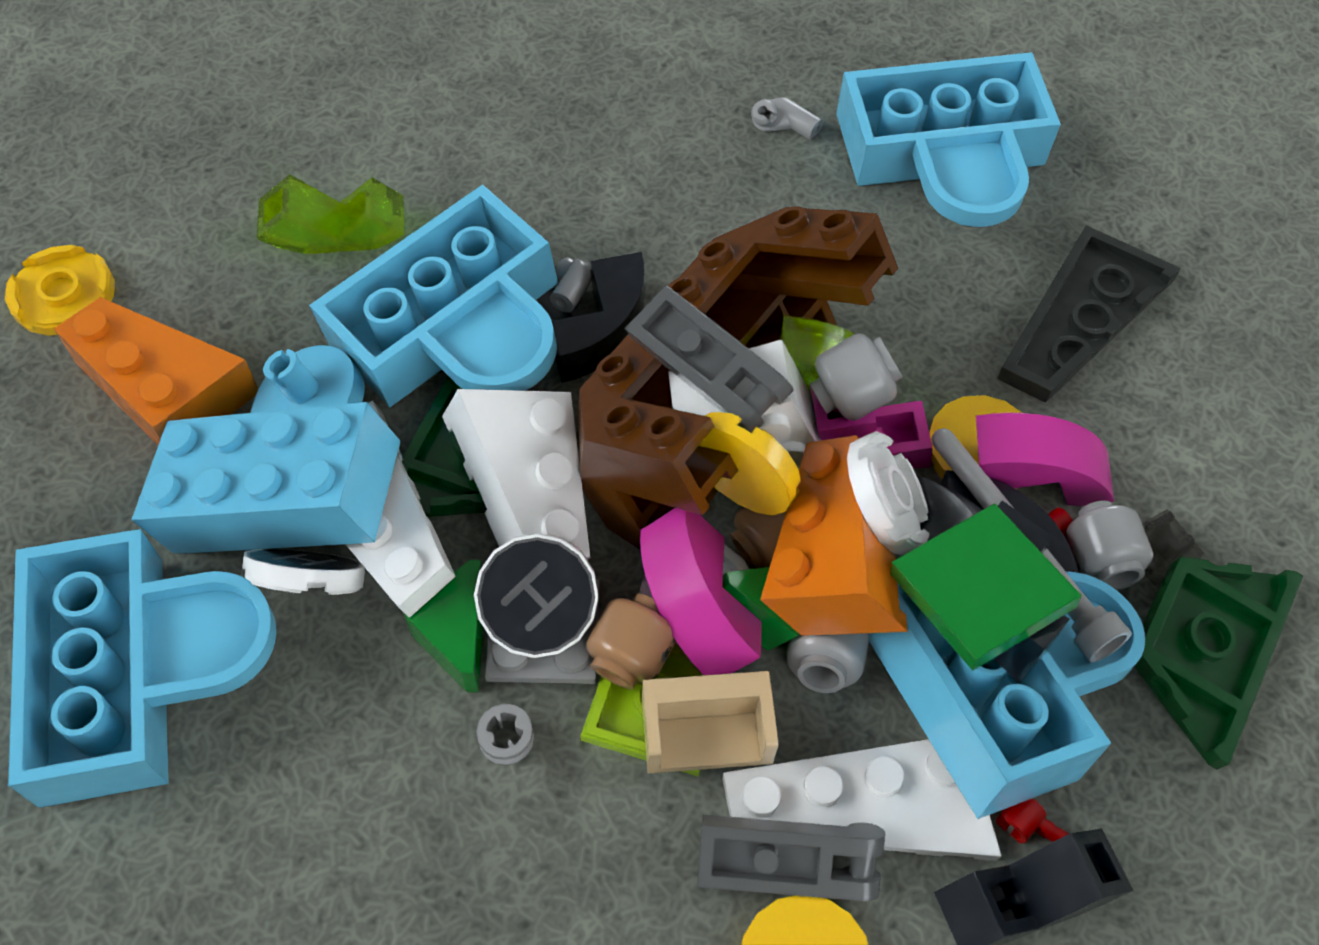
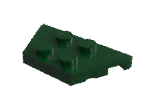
(437, 462)
(1212, 646)

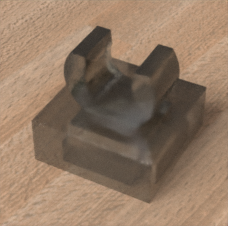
(1168, 544)

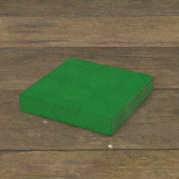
(984, 586)

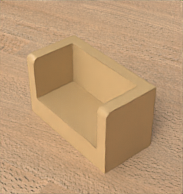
(709, 722)

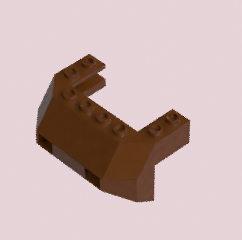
(631, 443)

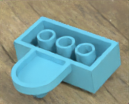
(955, 127)
(449, 301)
(288, 474)
(105, 654)
(1001, 735)

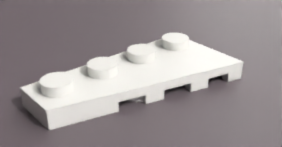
(407, 551)
(888, 786)

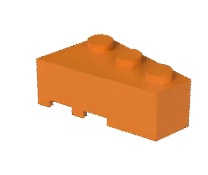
(154, 368)
(827, 562)

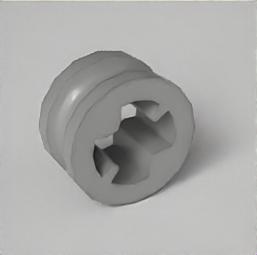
(523, 728)

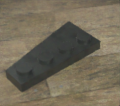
(1084, 308)

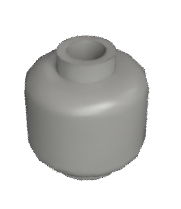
(856, 377)
(1110, 544)
(828, 661)

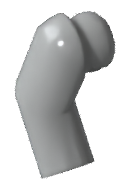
(783, 115)
(574, 281)

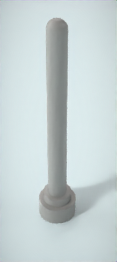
(1095, 629)

